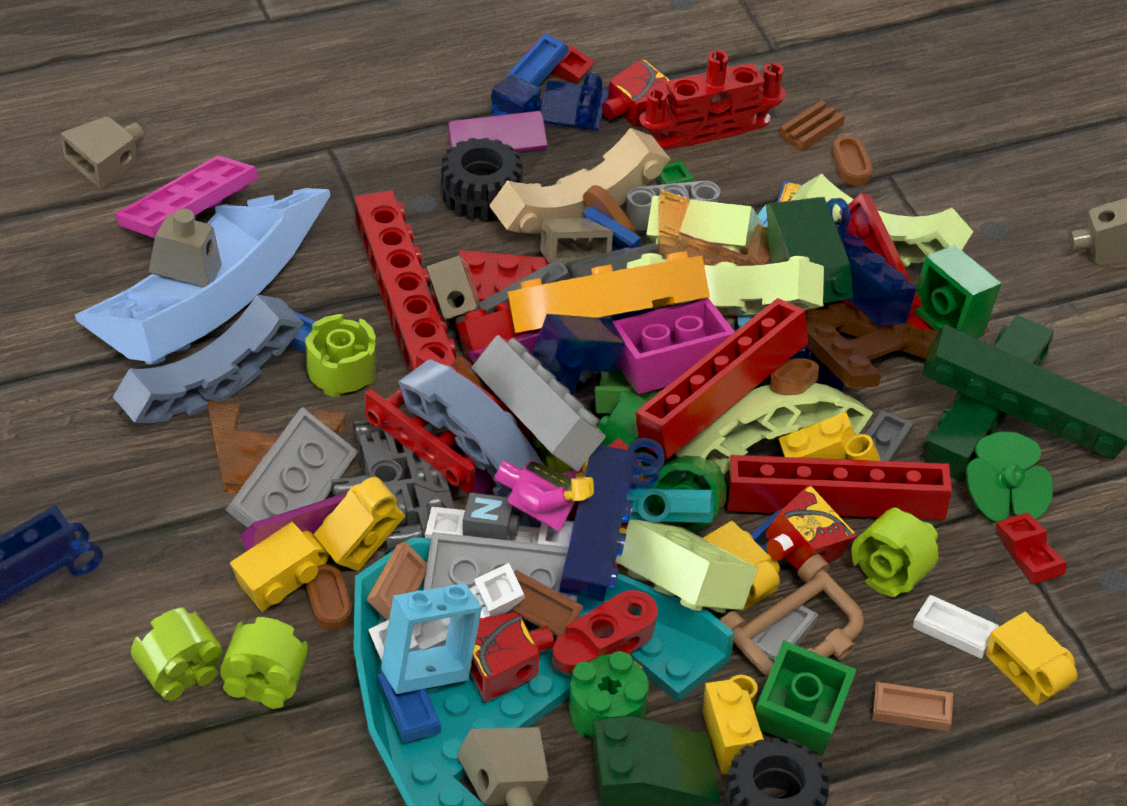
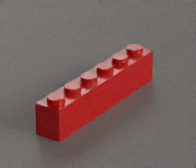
(723, 376)
(848, 486)

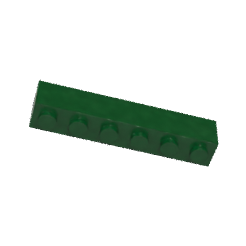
(1027, 391)
(972, 419)

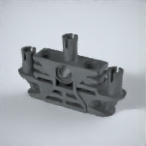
(404, 474)

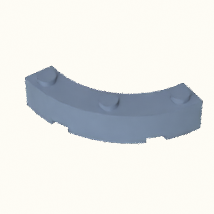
(214, 371)
(481, 426)

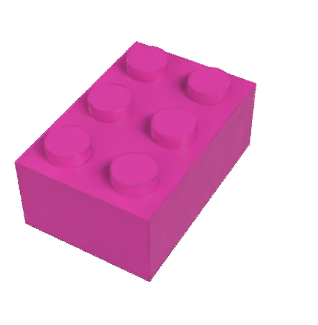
(668, 342)

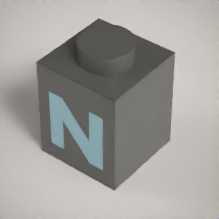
(490, 517)

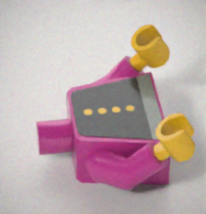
(545, 491)

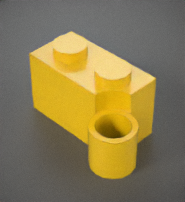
(830, 440)
(360, 523)
(742, 545)
(279, 565)
(1031, 658)
(731, 717)

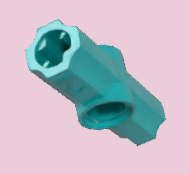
(680, 505)

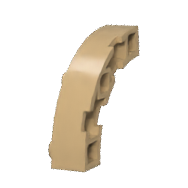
(626, 165)

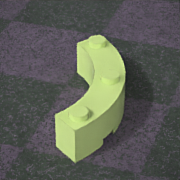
(912, 236)
(752, 288)
(770, 415)

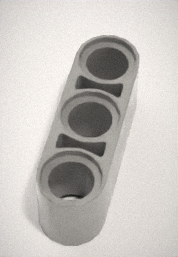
(640, 198)

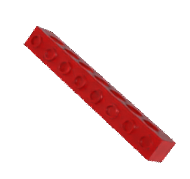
(401, 279)

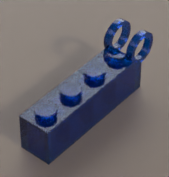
(876, 285)
(598, 519)
(42, 548)

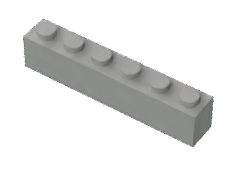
(539, 401)

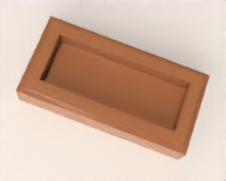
(400, 575)
(912, 706)

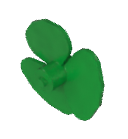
(1001, 470)

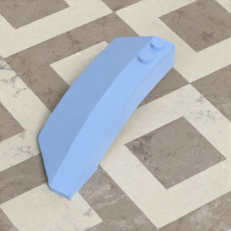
(169, 314)

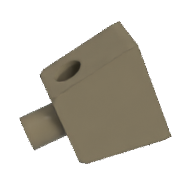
(102, 149)
(1104, 233)
(570, 238)
(186, 250)
(450, 281)
(505, 765)

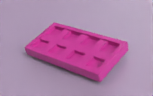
(195, 190)

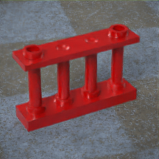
(411, 431)

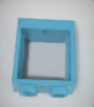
(450, 662)

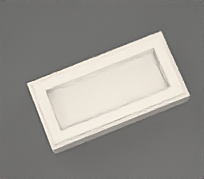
(954, 626)

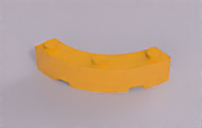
(610, 291)

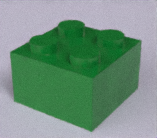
(956, 292)
(803, 697)

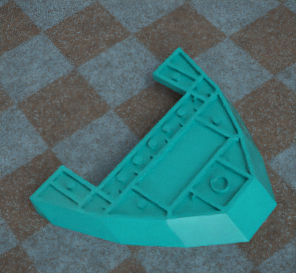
(678, 658)

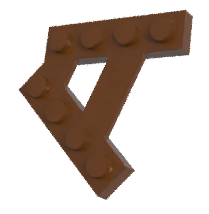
(852, 358)

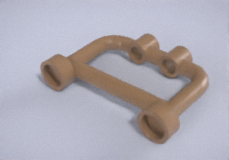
(817, 579)

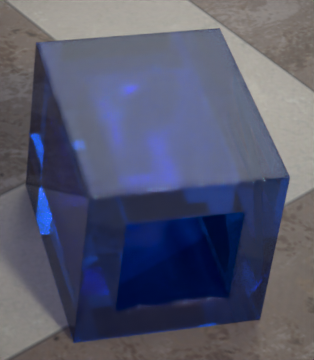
(515, 96)

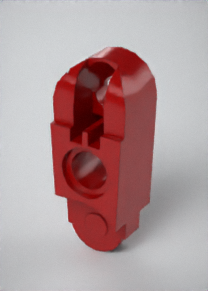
(614, 621)

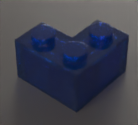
(577, 344)

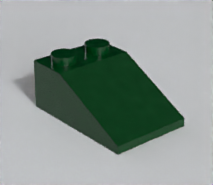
(809, 231)
(652, 764)

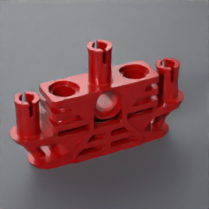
(713, 103)

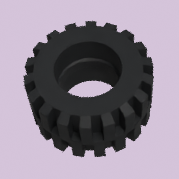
(475, 175)
(778, 767)

